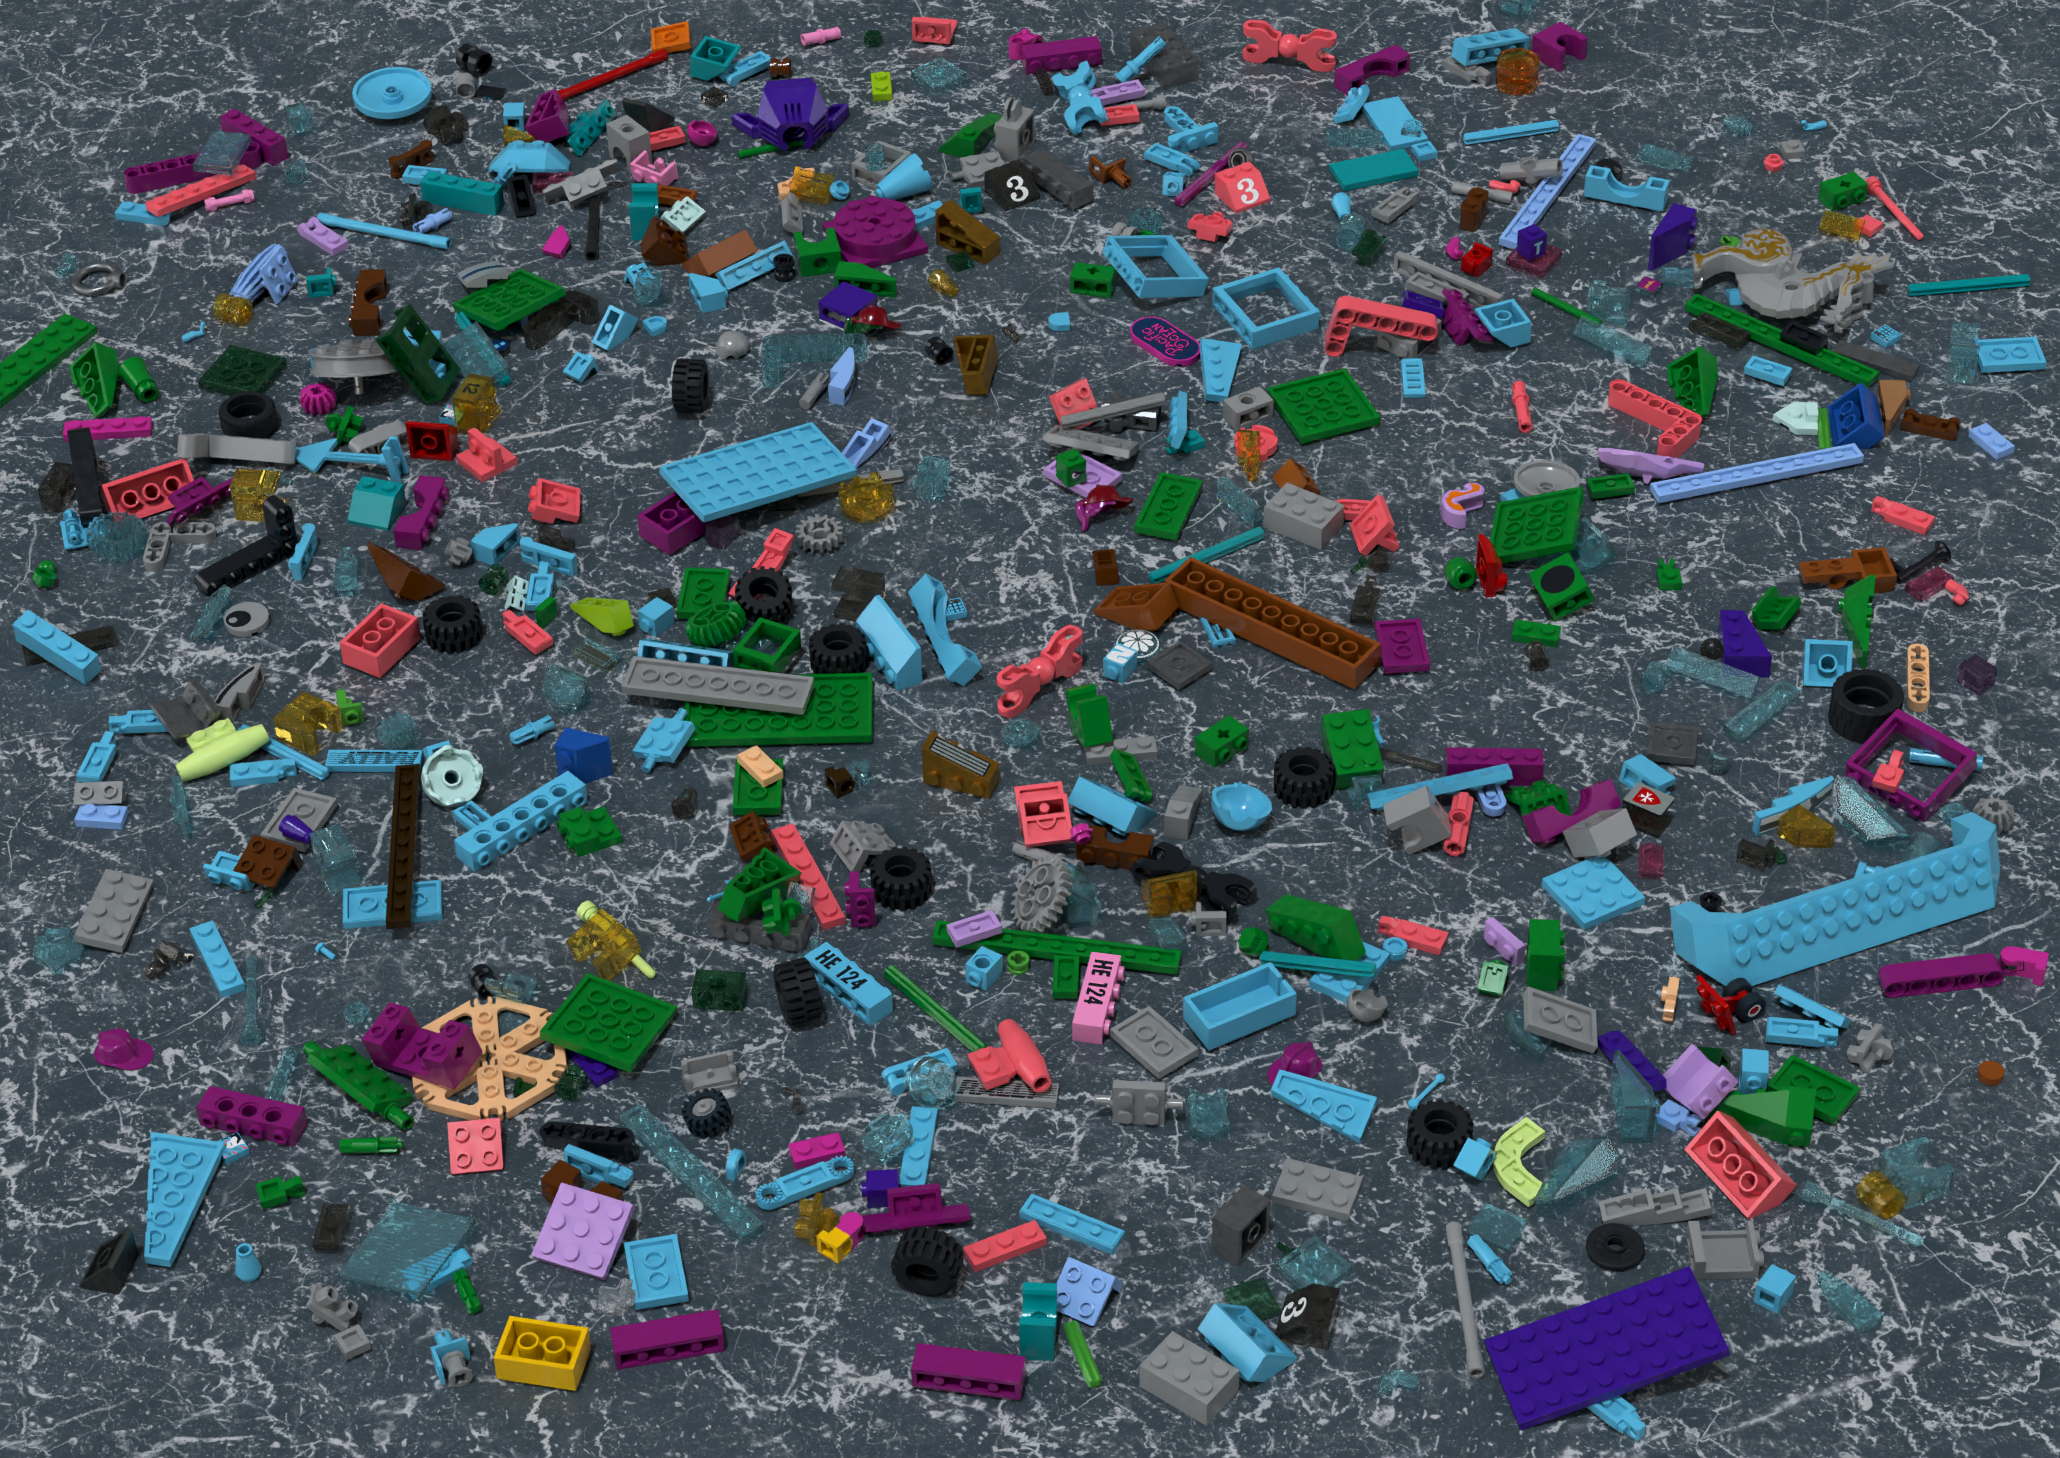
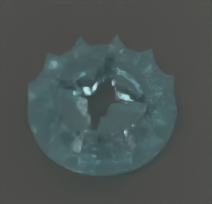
(1015, 727)

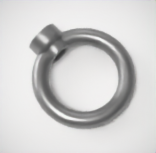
(115, 279)

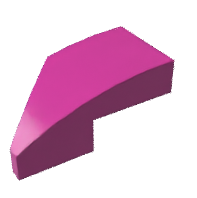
(557, 243)

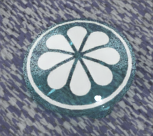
(1143, 641)

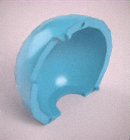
(1240, 806)

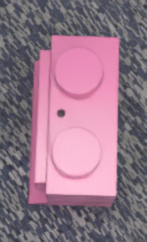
(649, 173)

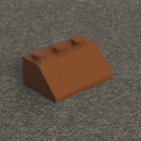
(721, 255)

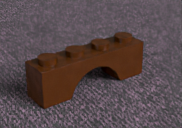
(369, 288)

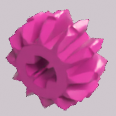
(318, 398)

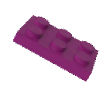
(1402, 646)

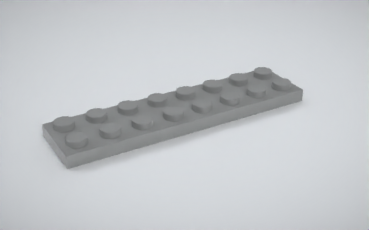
(718, 685)

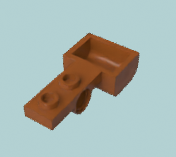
(1860, 565)

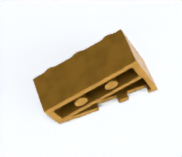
(963, 232)

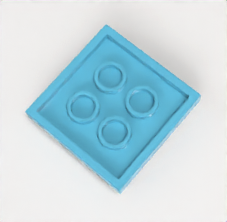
(1593, 891)

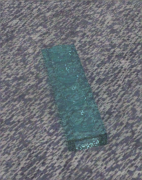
(1613, 341)
(1712, 672)
(1761, 710)

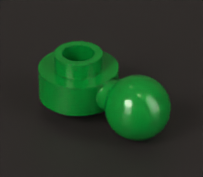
(45, 575)

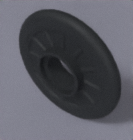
(1624, 1258)

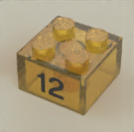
(475, 403)

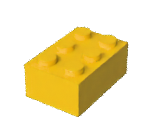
(542, 1353)

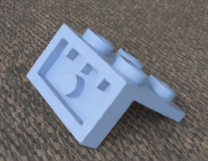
(1084, 1291)

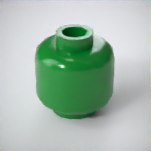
(1460, 573)

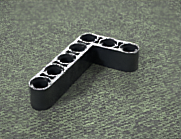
(85, 474)
(258, 556)

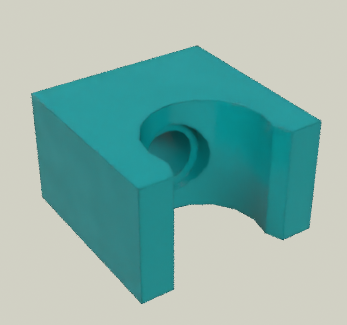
(643, 208)
(1038, 1321)

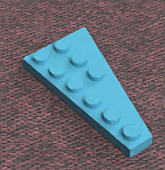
(176, 1186)

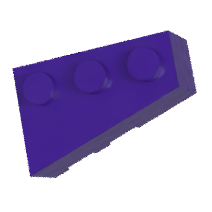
(1742, 644)

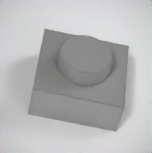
(1792, 149)
(352, 1342)

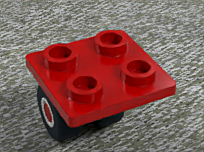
(1735, 997)

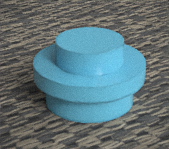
(839, 190)

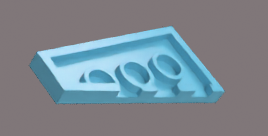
(1327, 1103)

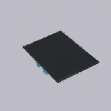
(489, 92)

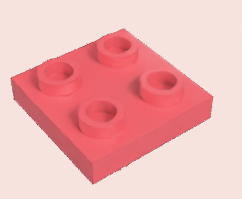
(1073, 399)

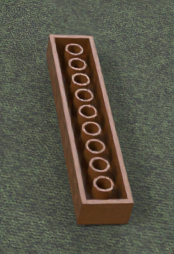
(1275, 623)

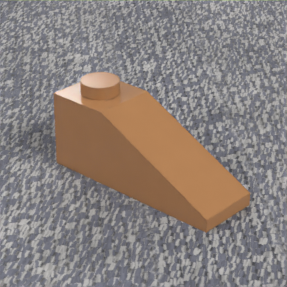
(1892, 402)

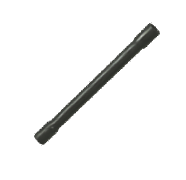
(591, 250)

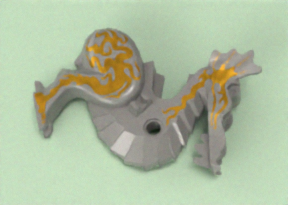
(1777, 285)

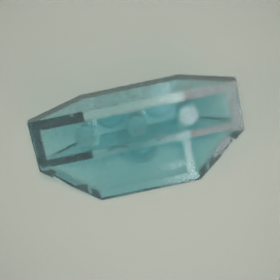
(1866, 814)

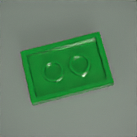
(700, 589)
(752, 796)
(1832, 1092)

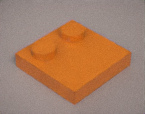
(671, 37)

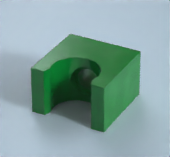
(817, 257)
(1088, 715)

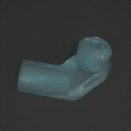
(1394, 1378)

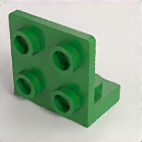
(1538, 796)

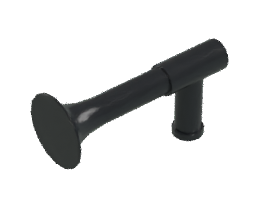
(1940, 552)

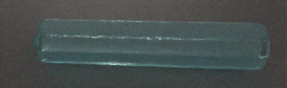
(281, 1073)

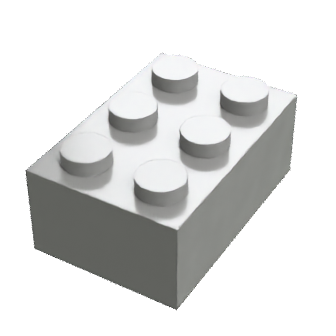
(1304, 516)
(1189, 1378)

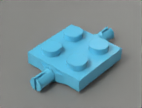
(663, 740)

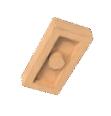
(760, 766)

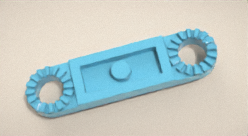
(804, 1182)

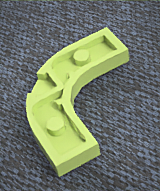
(1508, 1163)

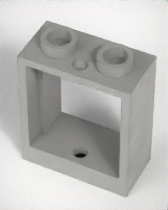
(863, 175)

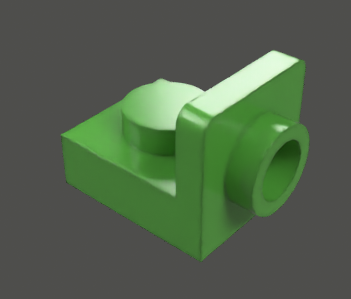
(350, 712)

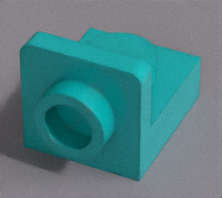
(971, 200)
(321, 284)

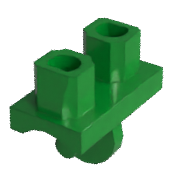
(345, 427)
(781, 911)

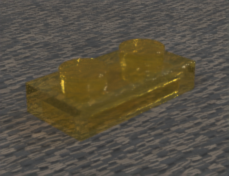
(1842, 225)

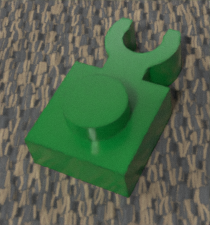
(1668, 576)

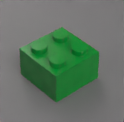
(1544, 954)

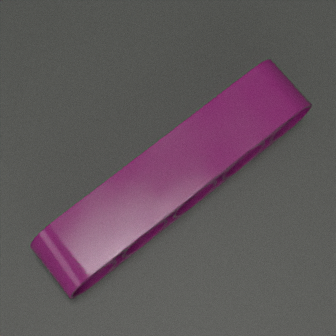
(1940, 975)

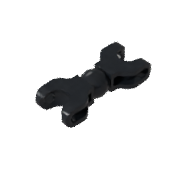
(1212, 889)

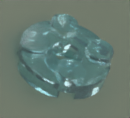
(885, 1148)

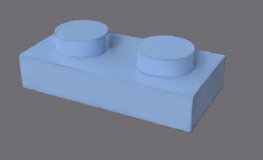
(1991, 441)
(101, 816)

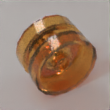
(1517, 71)

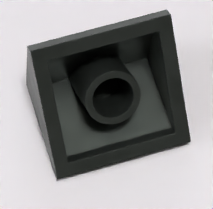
(646, 114)
(111, 1264)

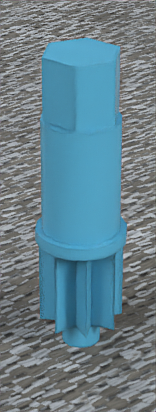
(1490, 1260)

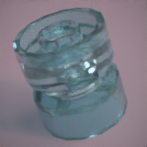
(1350, 231)
(647, 286)

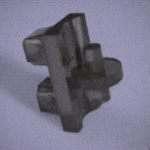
(414, 211)

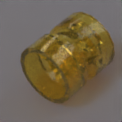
(232, 308)
(1881, 1195)

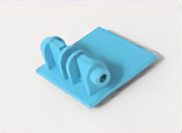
(72, 531)

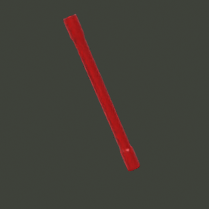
(651, 59)

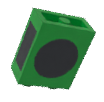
(1561, 586)

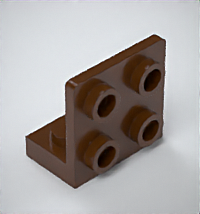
(267, 860)

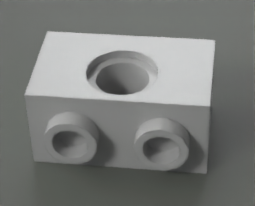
(1248, 408)

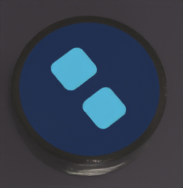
(502, 346)

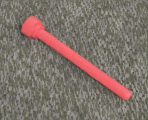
(1875, 188)

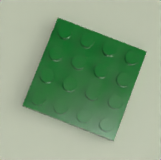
(509, 299)
(1323, 406)
(1537, 525)
(608, 1022)

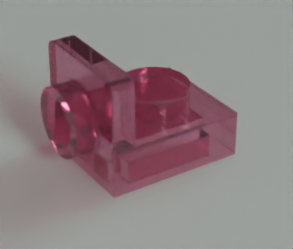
(1650, 860)

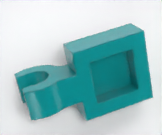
(1191, 442)

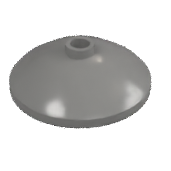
(1544, 477)

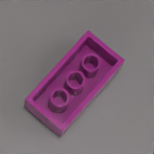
(670, 524)

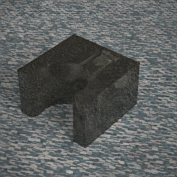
(860, 589)

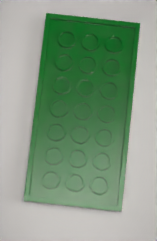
(835, 713)

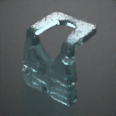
(511, 991)

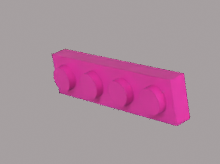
(113, 428)

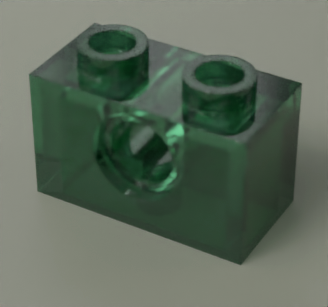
(719, 990)

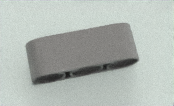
(374, 440)

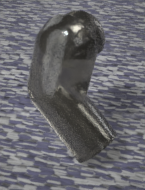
(158, 966)

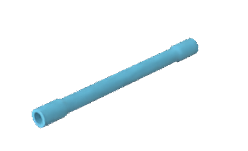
(432, 240)

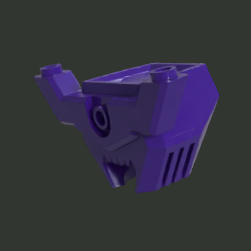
(790, 112)

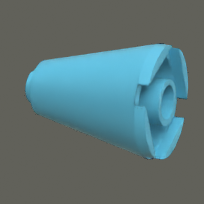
(905, 180)

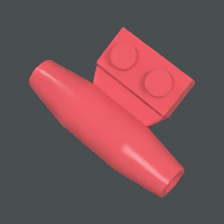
(1016, 1056)

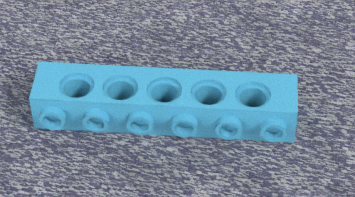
(520, 821)

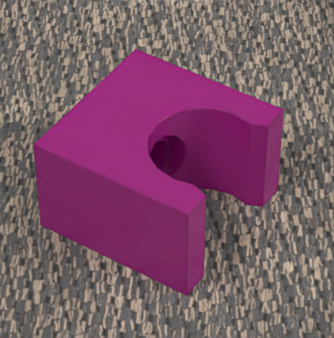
(1556, 42)

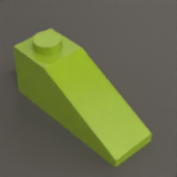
(605, 614)

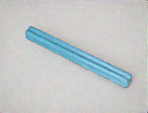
(1511, 132)
(302, 761)

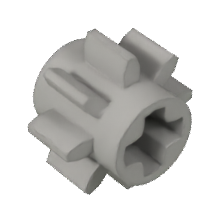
(458, 551)

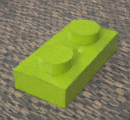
(881, 86)

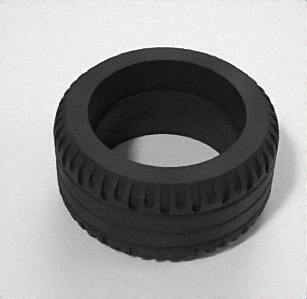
(248, 404)

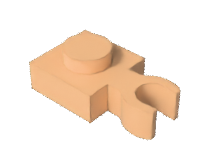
(1669, 995)

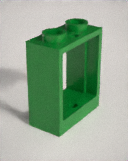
(748, 658)

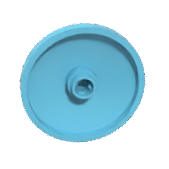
(392, 93)

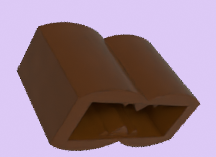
(1473, 209)

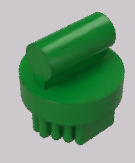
(1253, 941)

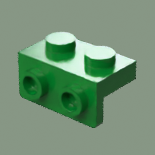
(1774, 611)

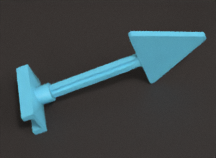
(392, 456)

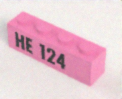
(1097, 998)

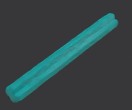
(1319, 964)

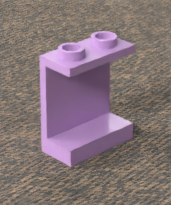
(1698, 1082)

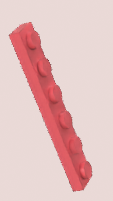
(199, 191)
(797, 855)

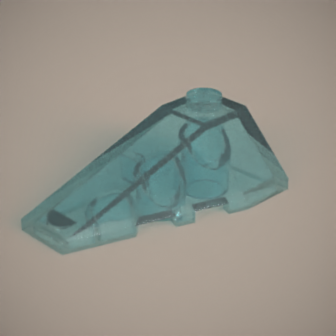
(1577, 1167)

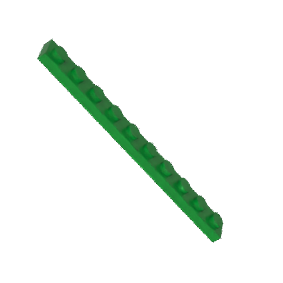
(1770, 336)
(1048, 945)

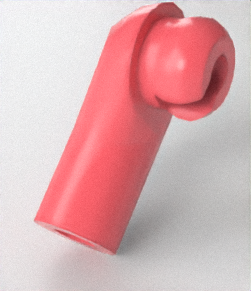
(1512, 187)
(1960, 592)

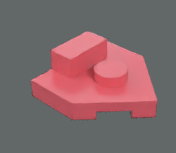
(1210, 226)

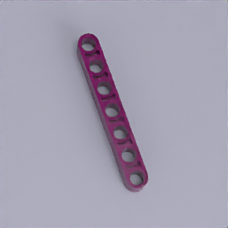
(178, 171)

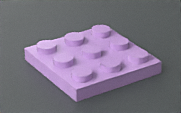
(583, 1231)

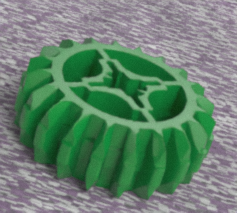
(716, 624)

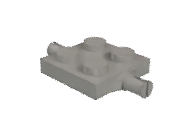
(975, 166)
(1138, 1102)

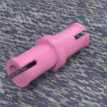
(820, 36)

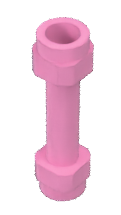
(211, 203)

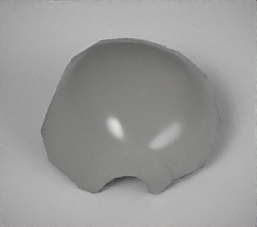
(732, 344)
(1366, 1005)

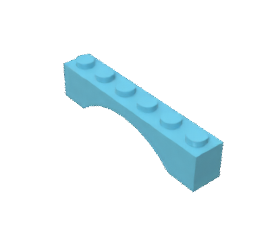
(930, 601)

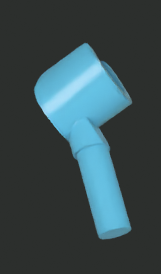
(1376, 725)

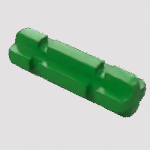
(467, 1291)

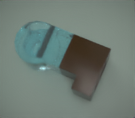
(848, 778)

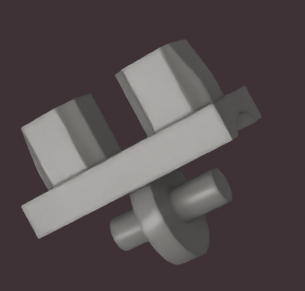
(1870, 1049)
(329, 1308)

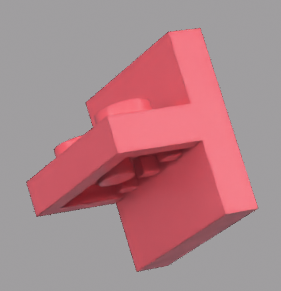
(485, 456)
(1374, 527)

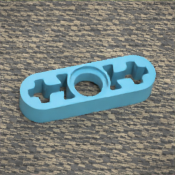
(1178, 119)

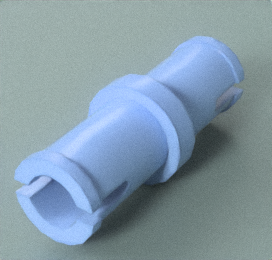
(432, 221)

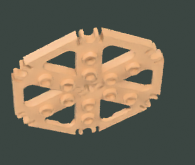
(505, 1061)

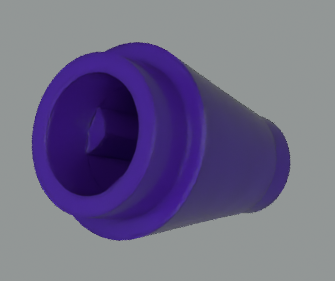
(295, 829)

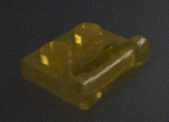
(809, 189)

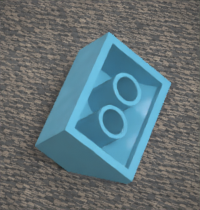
(1109, 807)
(1245, 1342)

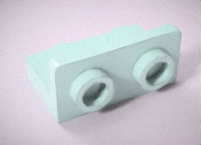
(683, 215)

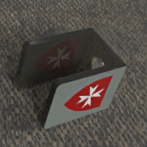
(1648, 809)

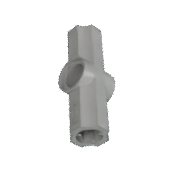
(1531, 169)

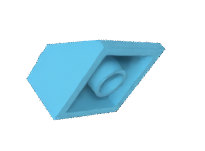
(1506, 322)

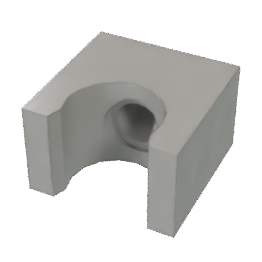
(627, 139)
(1422, 818)

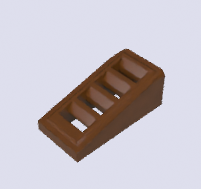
(1105, 567)

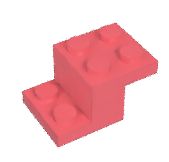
(1043, 814)

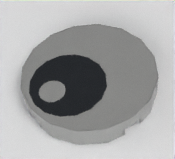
(246, 619)

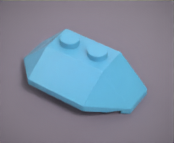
(531, 157)

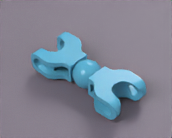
(1078, 92)

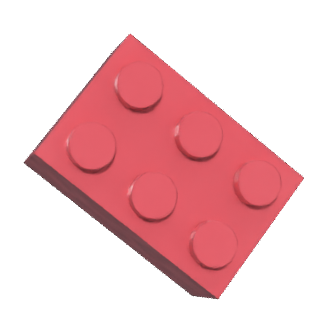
(380, 640)

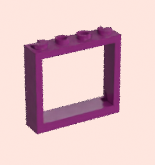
(1925, 736)

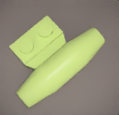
(219, 747)

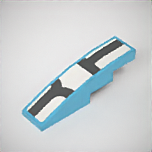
(1808, 795)

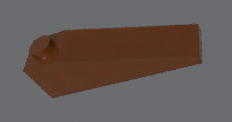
(402, 576)

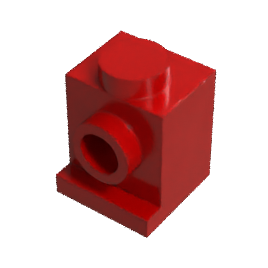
(1477, 260)

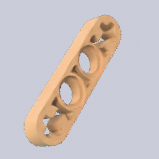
(1914, 677)

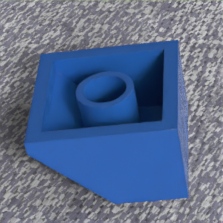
(583, 755)

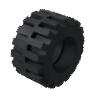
(690, 385)
(764, 582)
(452, 624)
(838, 650)
(1303, 777)
(901, 878)
(797, 991)
(1436, 1119)
(927, 1261)

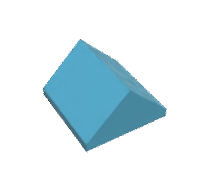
(1825, 661)

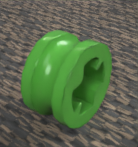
(1018, 969)

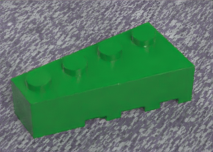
(755, 884)
(1317, 927)

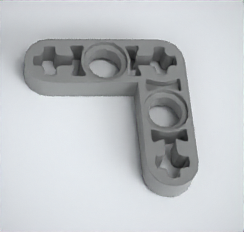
(163, 535)

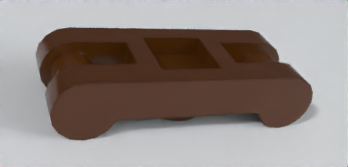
(417, 156)
(1930, 425)

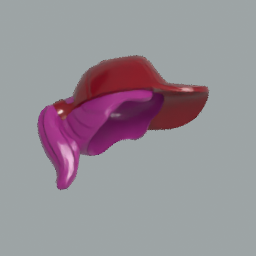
(1099, 500)

